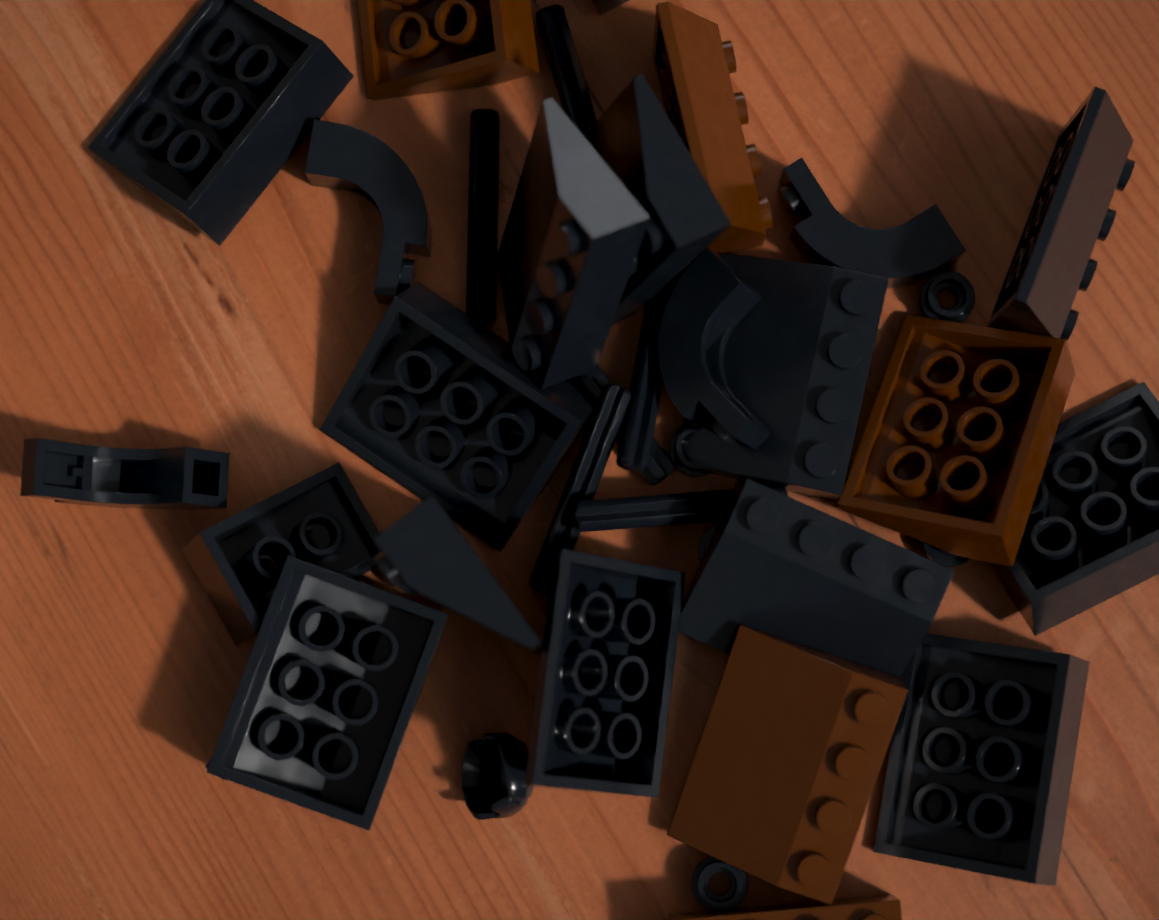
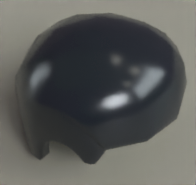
(495, 776)

